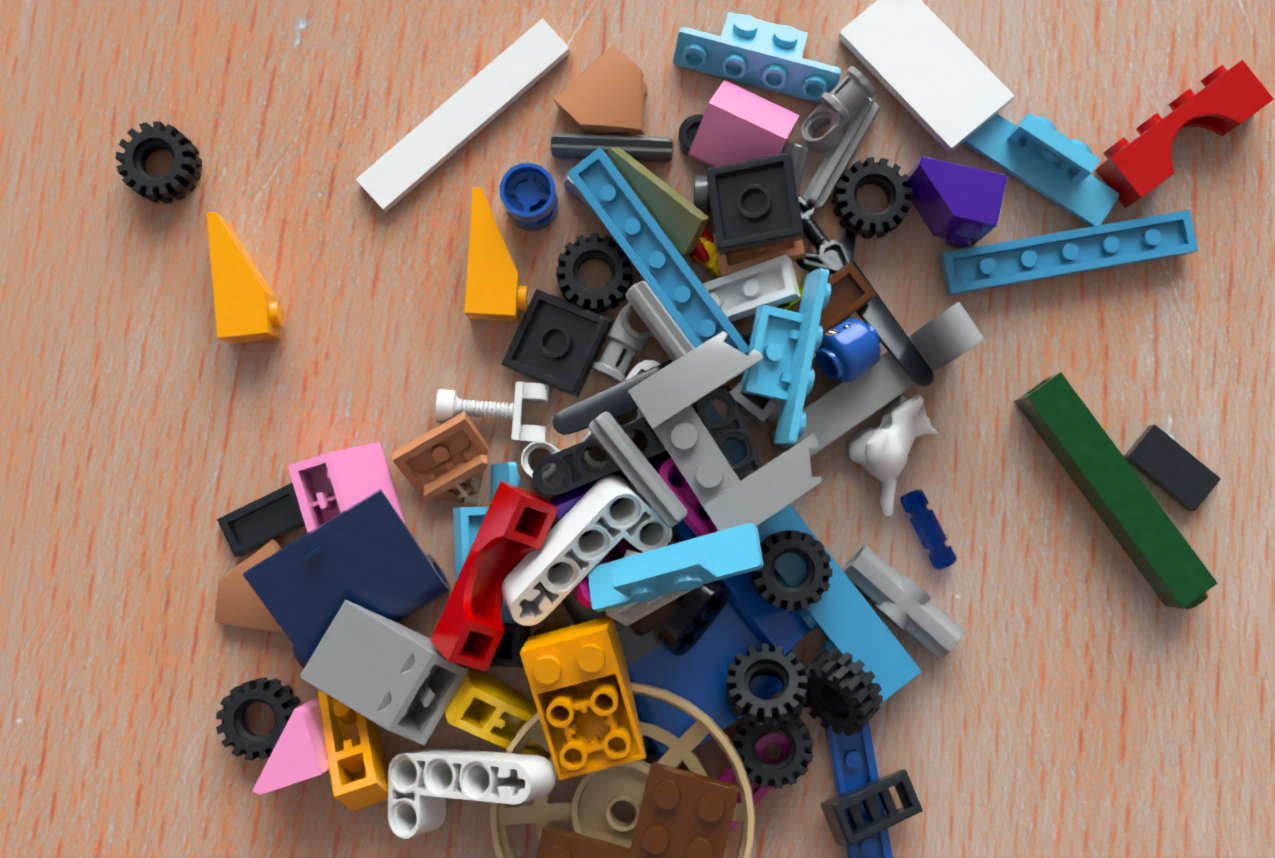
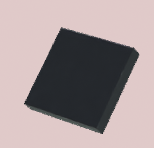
(755, 203)
(557, 343)

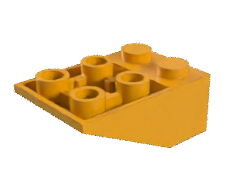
(584, 697)

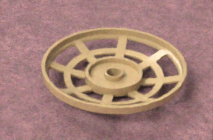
(599, 790)

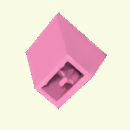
(340, 480)

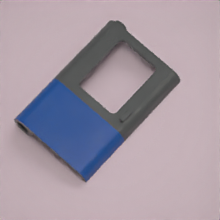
(693, 676)

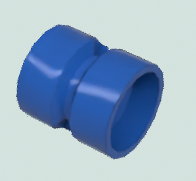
(529, 196)

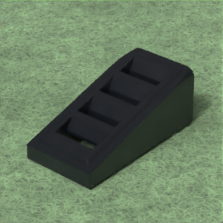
(848, 800)

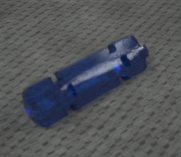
(928, 529)

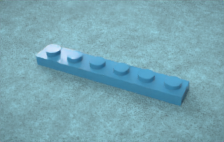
(652, 251)
(1068, 252)

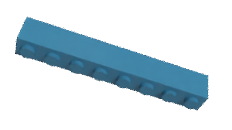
(843, 611)

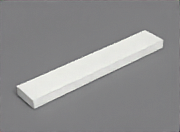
(463, 115)

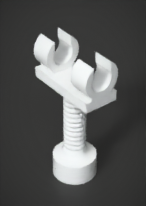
(450, 405)

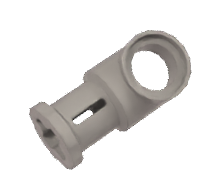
(836, 110)
(621, 348)

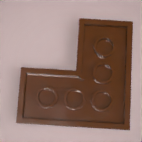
(677, 819)

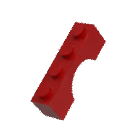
(1220, 107)
(472, 617)

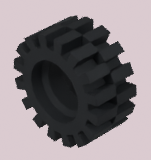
(139, 150)
(883, 176)
(585, 250)
(817, 570)
(841, 692)
(234, 711)
(766, 711)
(775, 773)

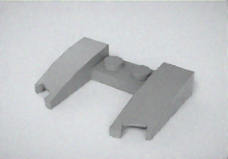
(667, 406)

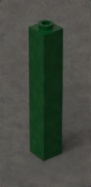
(1116, 493)

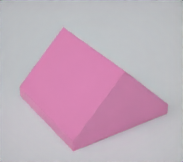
(740, 128)
(299, 751)

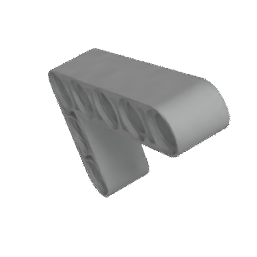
(852, 402)

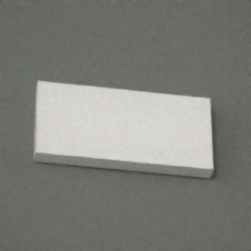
(926, 69)

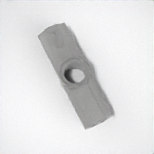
(902, 602)

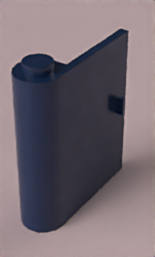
(353, 557)

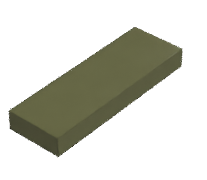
(674, 214)

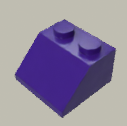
(956, 199)

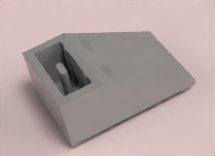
(384, 672)

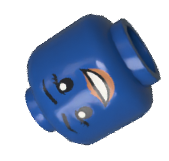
(848, 350)

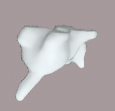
(886, 448)

